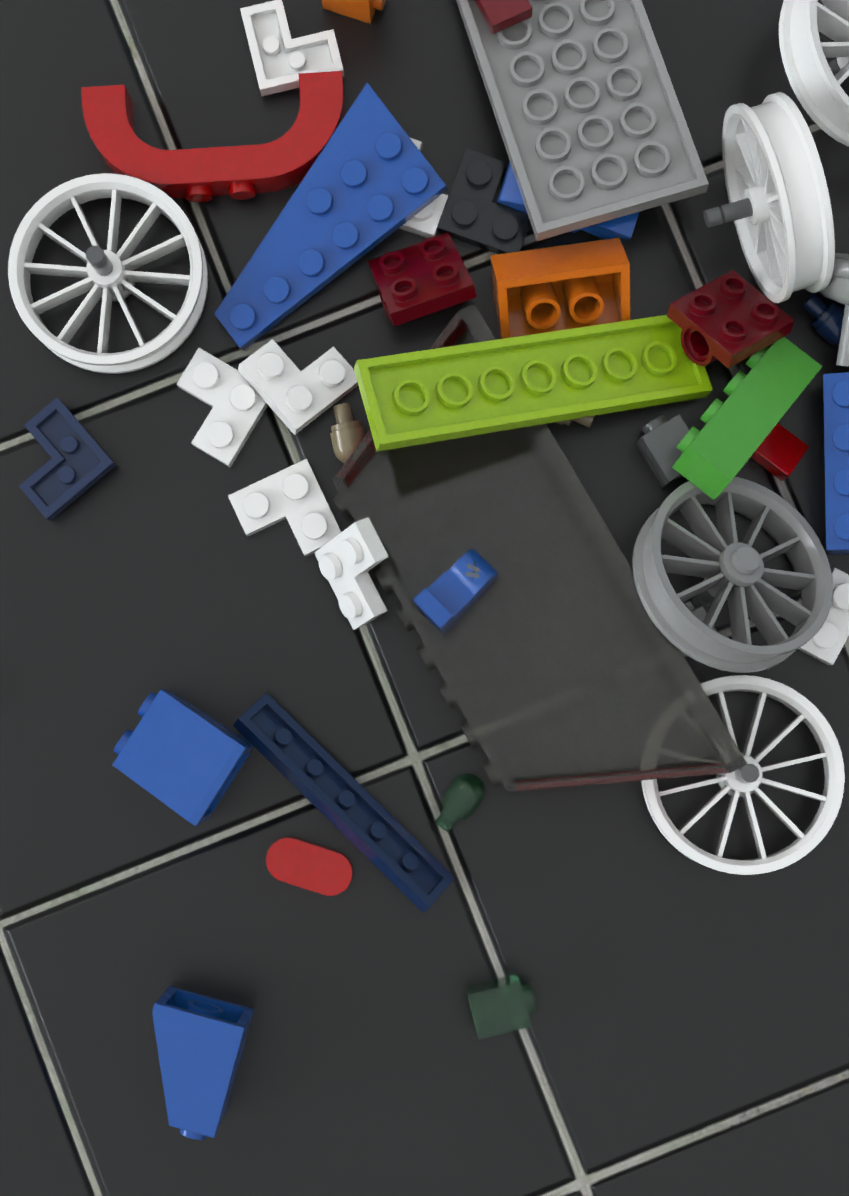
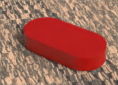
(309, 866)

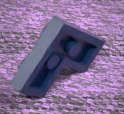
(74, 463)

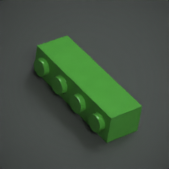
(746, 418)

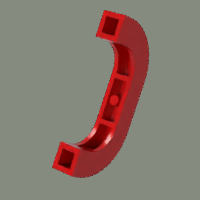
(217, 170)

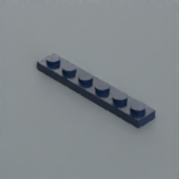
(344, 802)

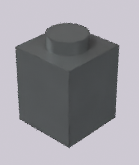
(660, 445)

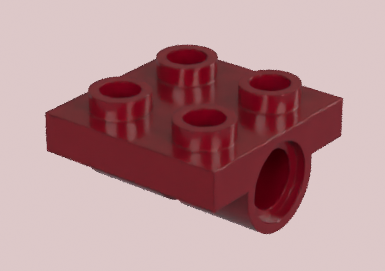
(421, 279)
(727, 321)

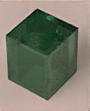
(500, 1006)

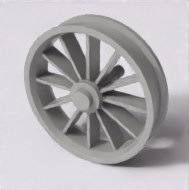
(733, 574)

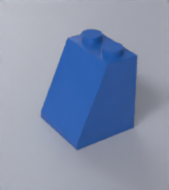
(181, 755)
(198, 1057)

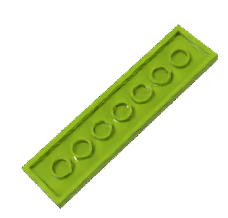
(526, 381)

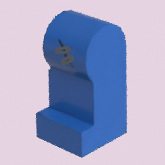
(456, 590)

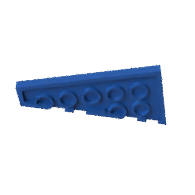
(346, 205)

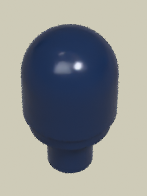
(827, 318)

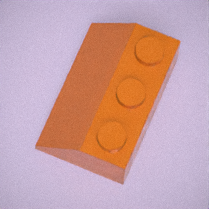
(561, 287)

